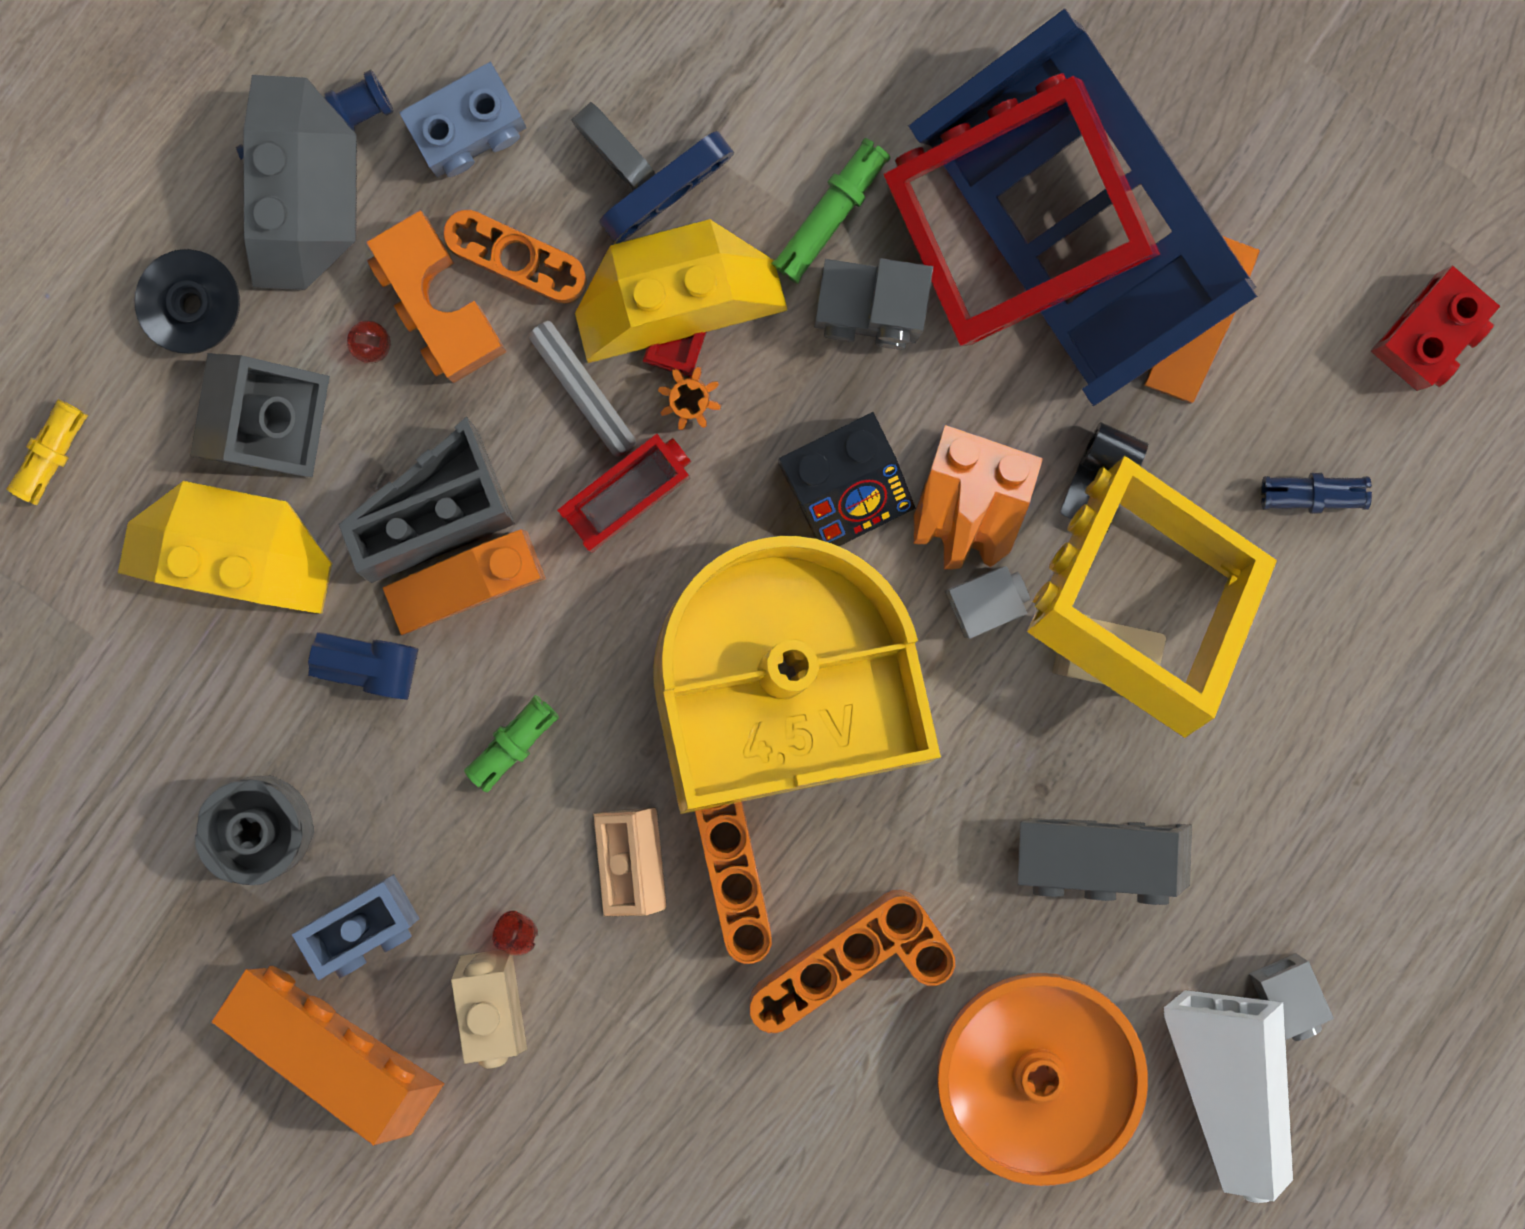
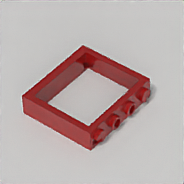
(964, 139)

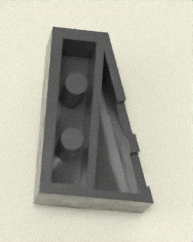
(429, 509)
(1105, 859)

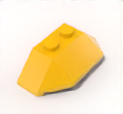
(674, 288)
(227, 548)

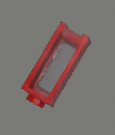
(626, 491)

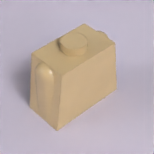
(488, 1008)

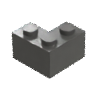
(874, 301)

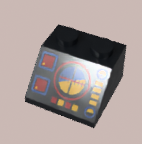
(847, 481)

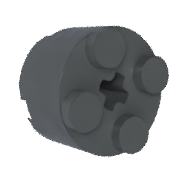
(228, 816)

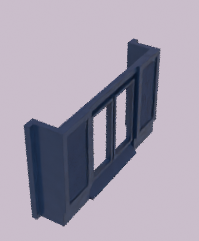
(1144, 312)

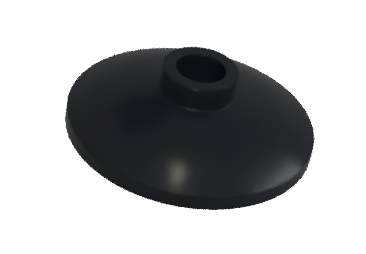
(166, 287)

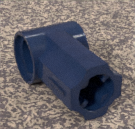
(377, 666)

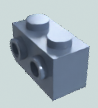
(464, 121)
(355, 927)

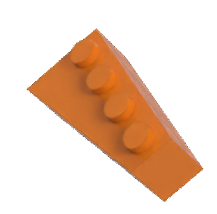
(327, 1056)

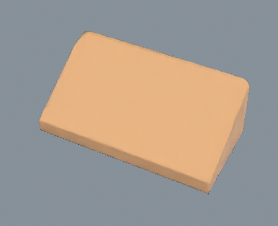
(630, 862)

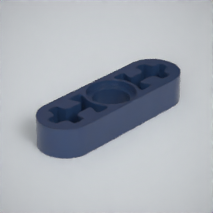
(666, 187)

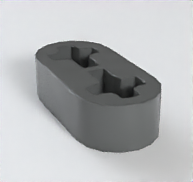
(613, 146)

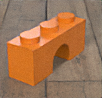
(409, 260)

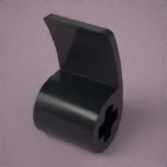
(1103, 450)

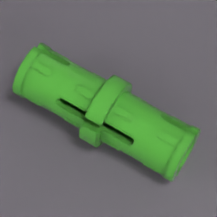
(511, 744)

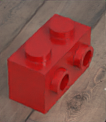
(1436, 330)

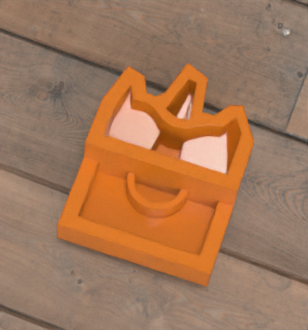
(975, 497)

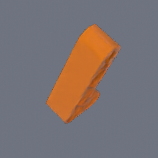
(845, 969)

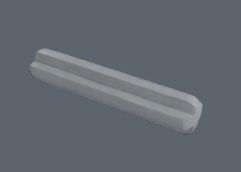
(582, 388)

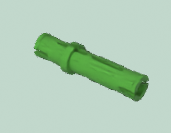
(831, 210)

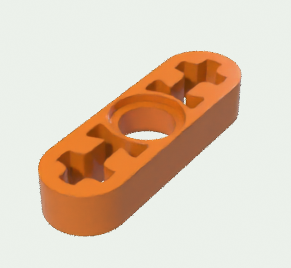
(475, 252)

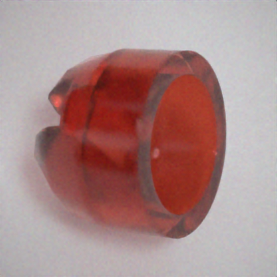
(365, 352)
(511, 923)

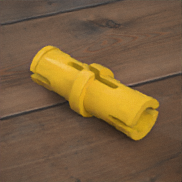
(47, 452)

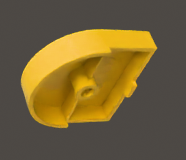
(745, 728)

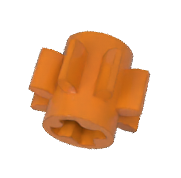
(686, 412)

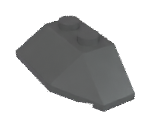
(296, 183)

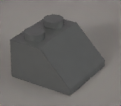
(259, 414)

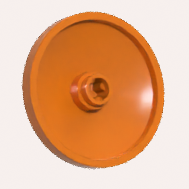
(1042, 1079)

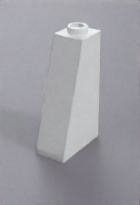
(1239, 1087)

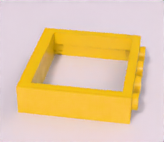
(1112, 661)

